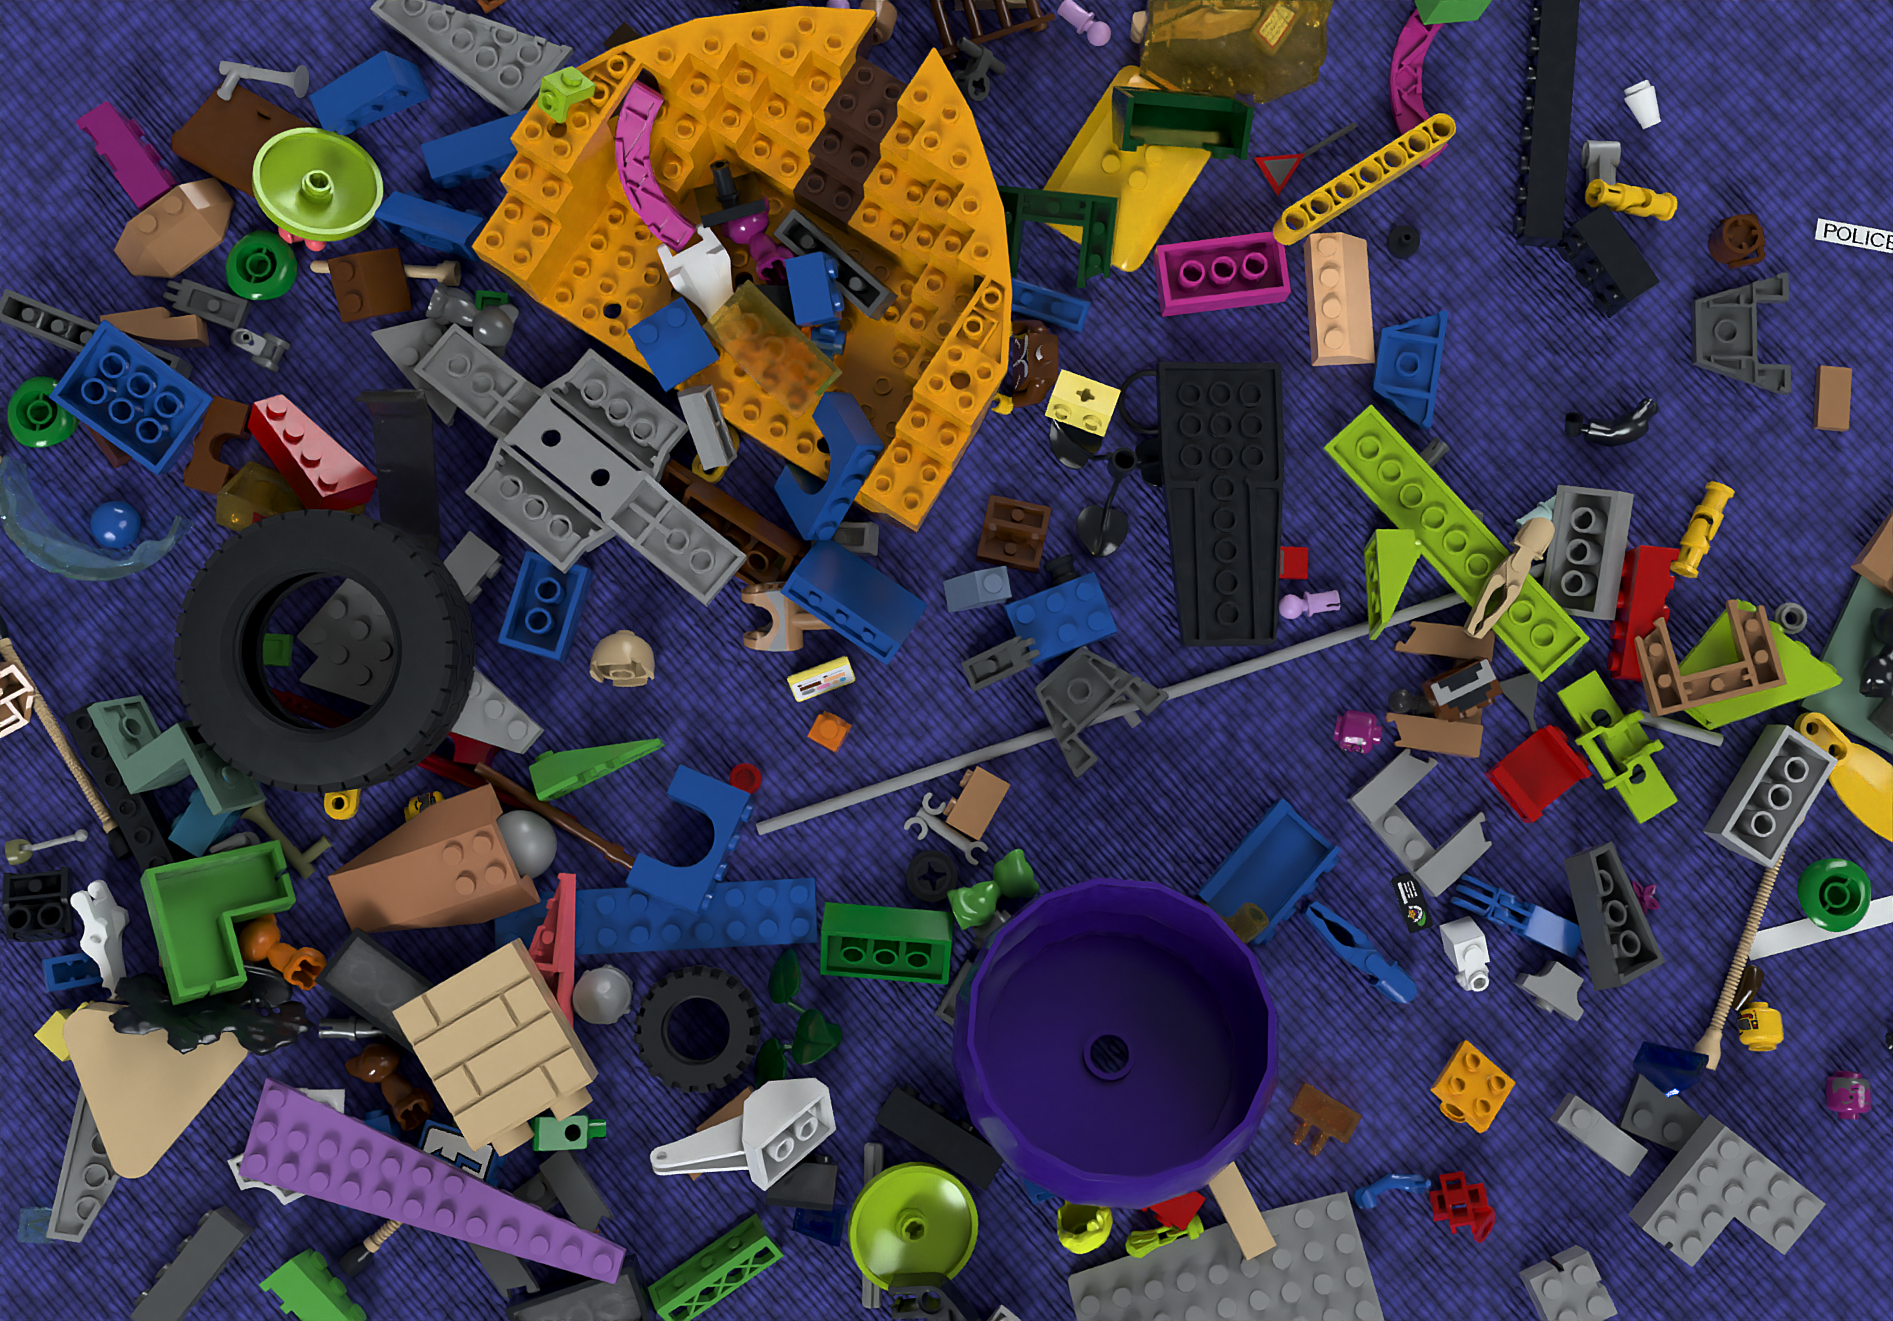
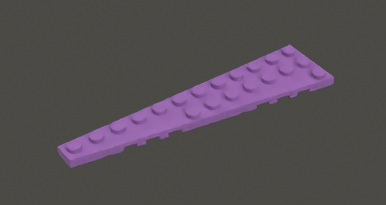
(348, 1163)

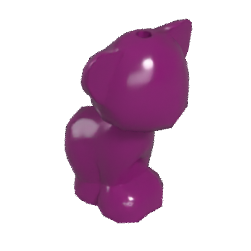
(762, 247)

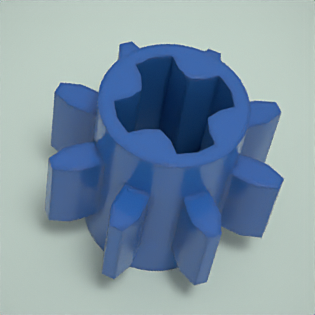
(829, 339)

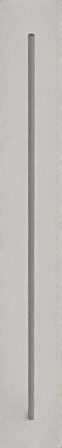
(1111, 712)

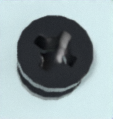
(1062, 570)

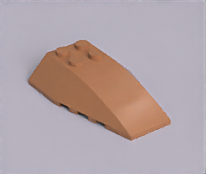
(435, 871)

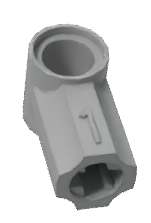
(1600, 160)

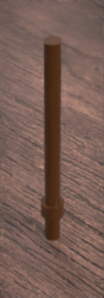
(612, 851)

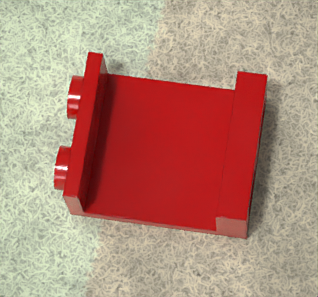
(1538, 772)

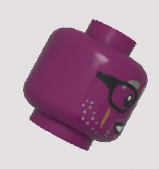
(1357, 731)

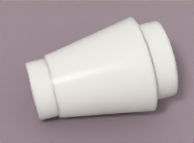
(1643, 103)

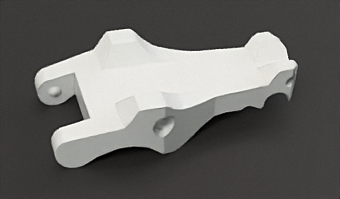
(700, 272)
(103, 932)

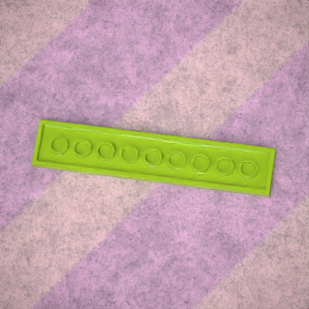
(1452, 539)

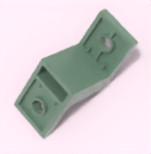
(164, 759)

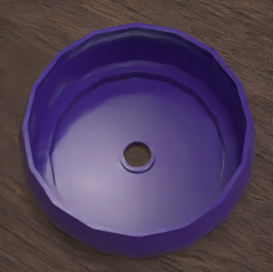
(1132, 969)

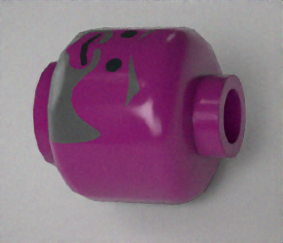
(1848, 1094)

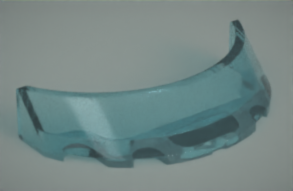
(60, 553)

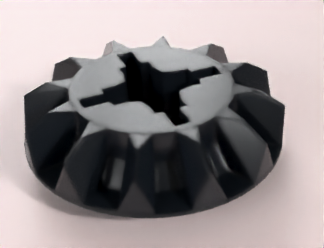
(919, 866)

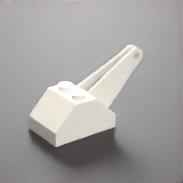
(772, 1135)

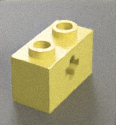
(1082, 402)

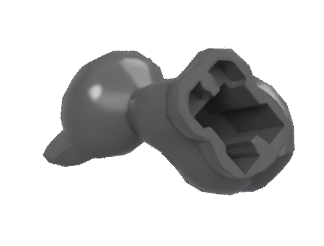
(491, 325)

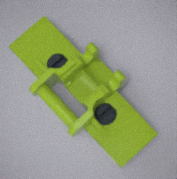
(1625, 741)

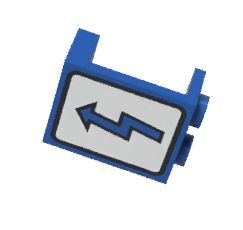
(451, 1146)

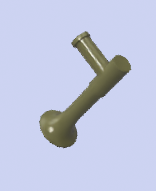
(299, 860)

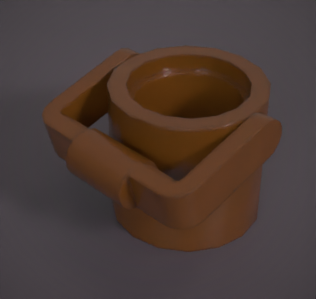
(1736, 240)

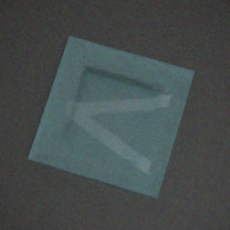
(34, 1225)

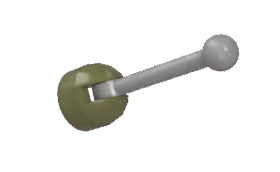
(21, 850)

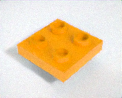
(1471, 1087)

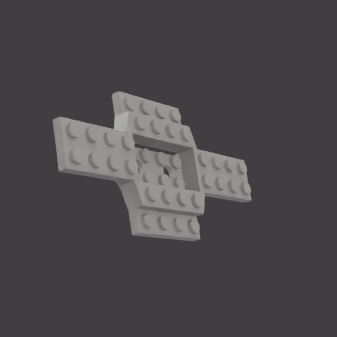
(616, 414)

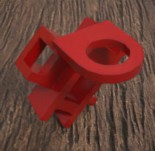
(1477, 1210)

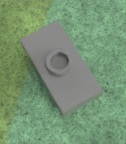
(1554, 989)

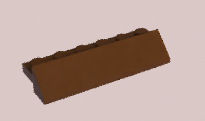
(769, 549)

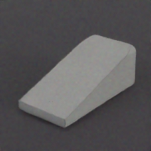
(857, 537)

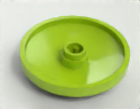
(317, 184)
(912, 1223)

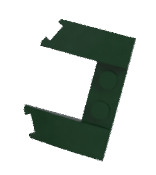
(1093, 212)

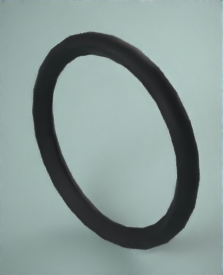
(1149, 372)

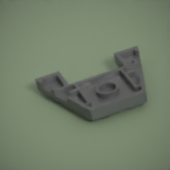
(1727, 334)
(1083, 691)

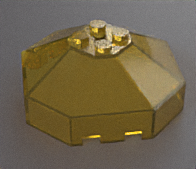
(1234, 46)

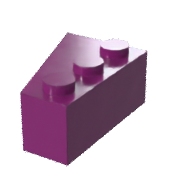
(127, 154)

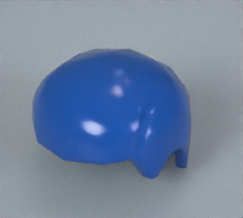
(115, 524)

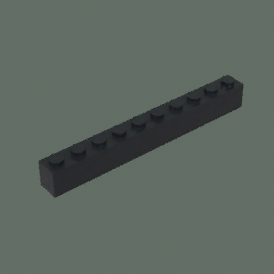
(1546, 123)

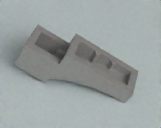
(1598, 1134)

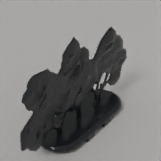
(206, 1018)

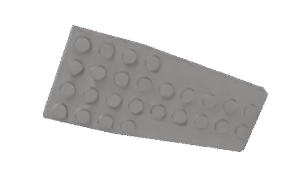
(1309, 1275)

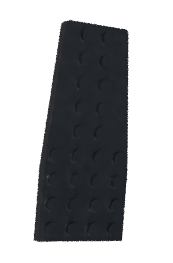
(1222, 497)

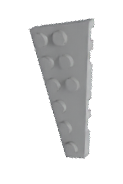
(481, 53)

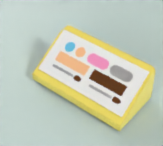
(821, 678)

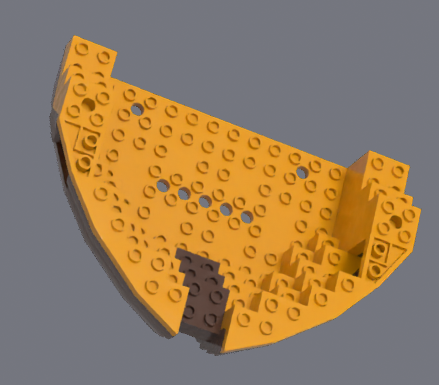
(828, 133)

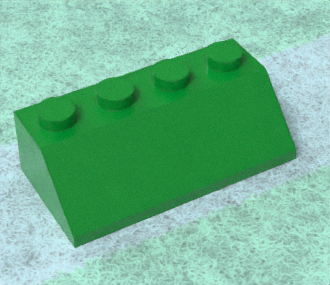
(886, 943)

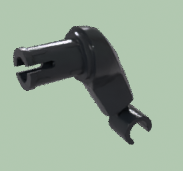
(1613, 432)

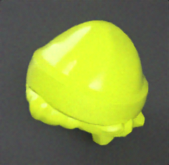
(1083, 1226)

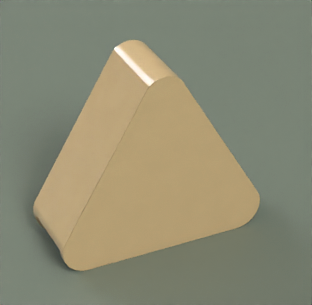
(142, 1086)

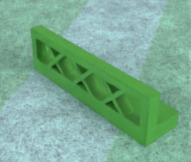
(710, 1269)

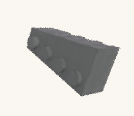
(1610, 918)

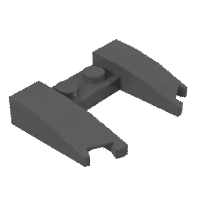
(562, 1180)

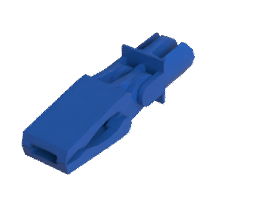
(1531, 920)
(1388, 977)

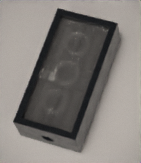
(373, 982)
(587, 1299)

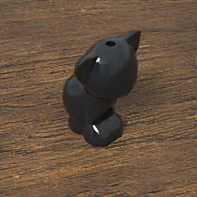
(1878, 671)

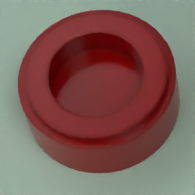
(746, 778)

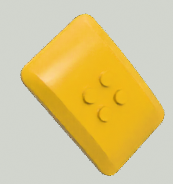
(1147, 181)

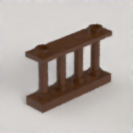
(950, 51)

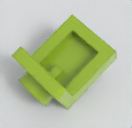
(562, 90)

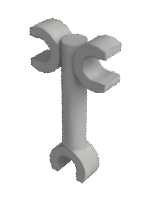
(927, 817)

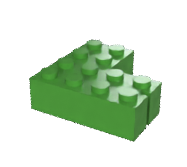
(195, 911)

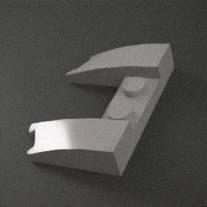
(1430, 867)

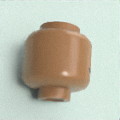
(885, 21)

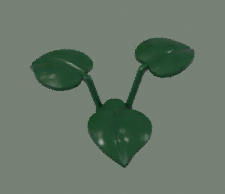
(813, 1034)

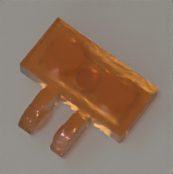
(1323, 1113)

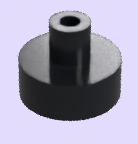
(1403, 242)

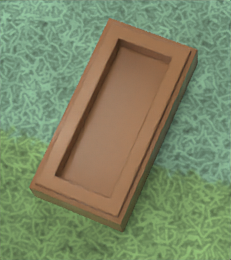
(1832, 398)

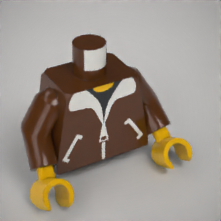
(1033, 365)

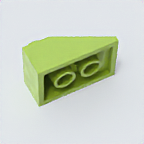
(1388, 564)

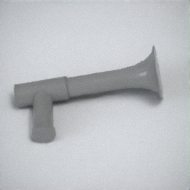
(296, 80)

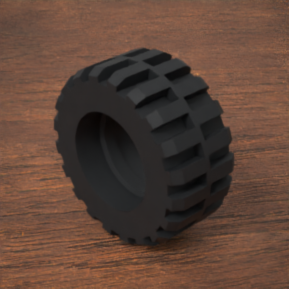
(654, 1037)

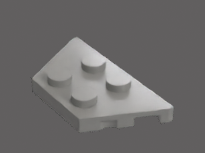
(407, 347)

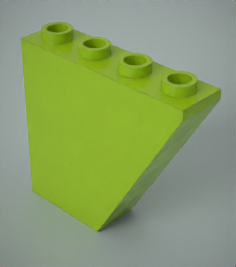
(1716, 649)

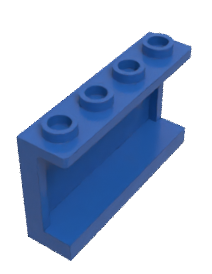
(854, 599)
(1270, 868)

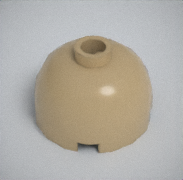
(623, 659)

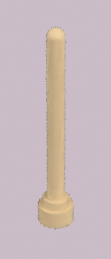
(447, 272)

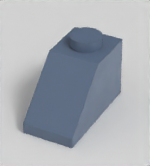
(977, 589)

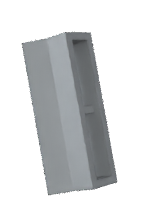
(707, 426)

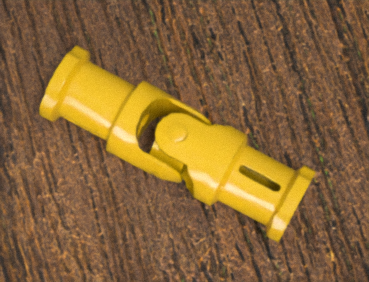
(1631, 199)
(1699, 532)

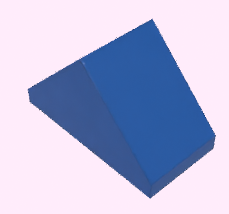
(70, 972)

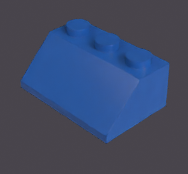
(431, 224)

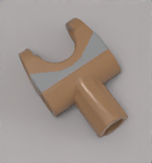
(787, 621)

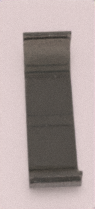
(405, 462)

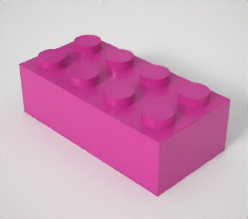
(1221, 273)

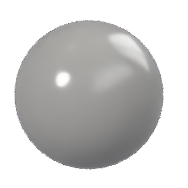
(529, 841)

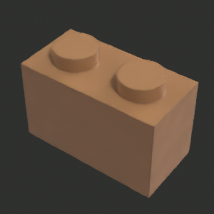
(976, 803)

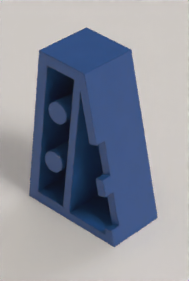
(369, 93)

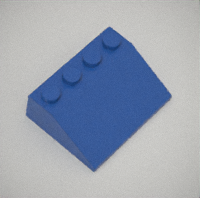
(132, 398)

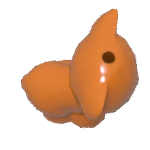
(262, 941)

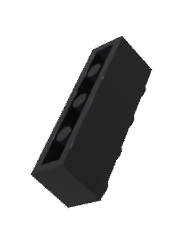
(939, 1135)

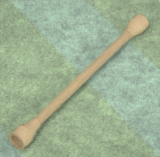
(1710, 1042)

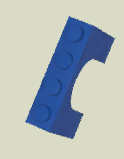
(853, 451)
(692, 886)

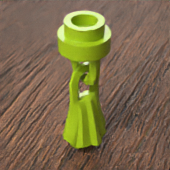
(1142, 1242)

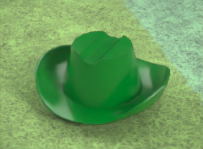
(261, 266)
(35, 417)
(1834, 893)

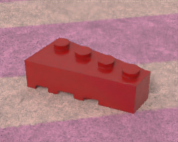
(309, 458)

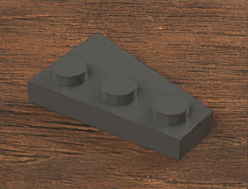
(1656, 1116)

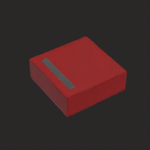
(1293, 563)

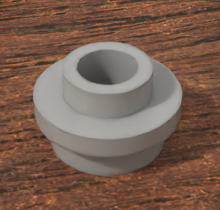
(1798, 614)

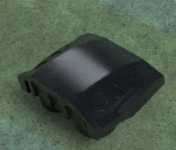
(33, 901)

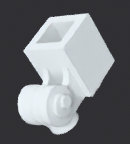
(1468, 952)

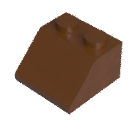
(370, 285)

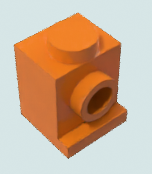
(829, 731)

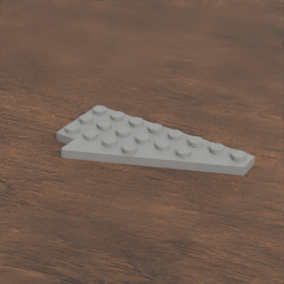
(358, 658)

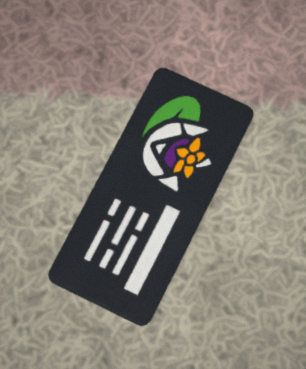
(1411, 903)

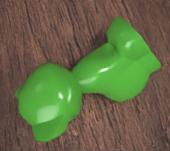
(1011, 878)

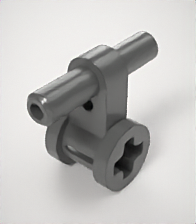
(975, 71)
(261, 347)

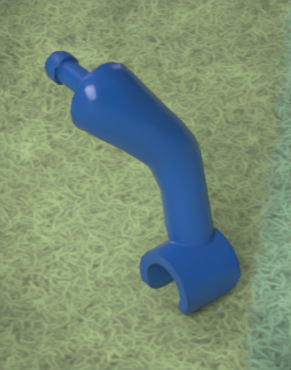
(1409, 1182)

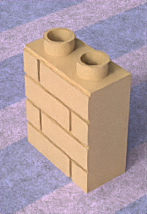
(498, 1048)

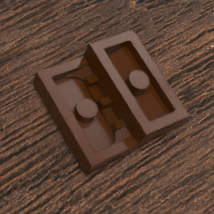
(1013, 534)

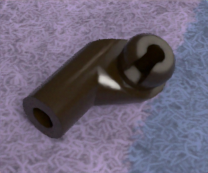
(1748, 986)

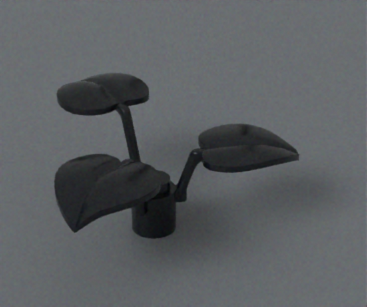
(1098, 527)

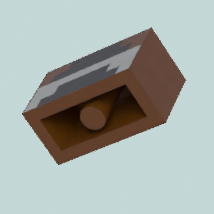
(1461, 689)

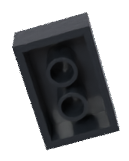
(1606, 261)

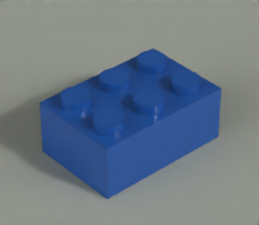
(545, 608)
(1062, 618)

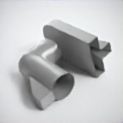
(236, 841)

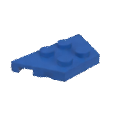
(1410, 367)

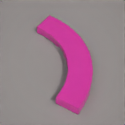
(1406, 77)
(637, 172)

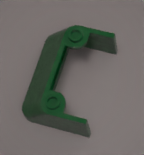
(1181, 120)

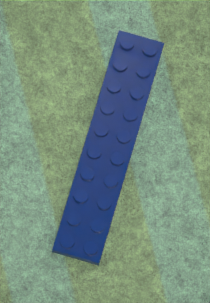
(636, 922)

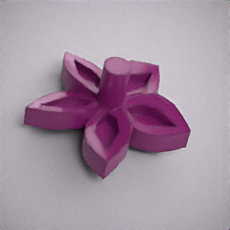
(1643, 896)

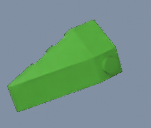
(569, 770)

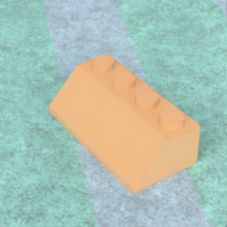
(1338, 299)

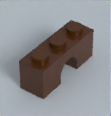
(222, 422)

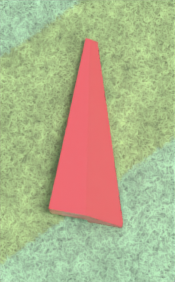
(555, 944)

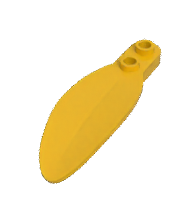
(1859, 777)

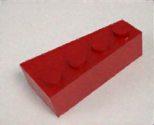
(1639, 603)

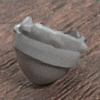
(603, 995)

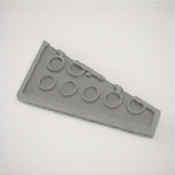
(84, 1178)

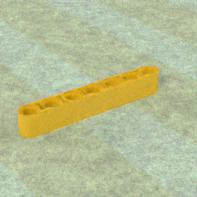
(1374, 169)

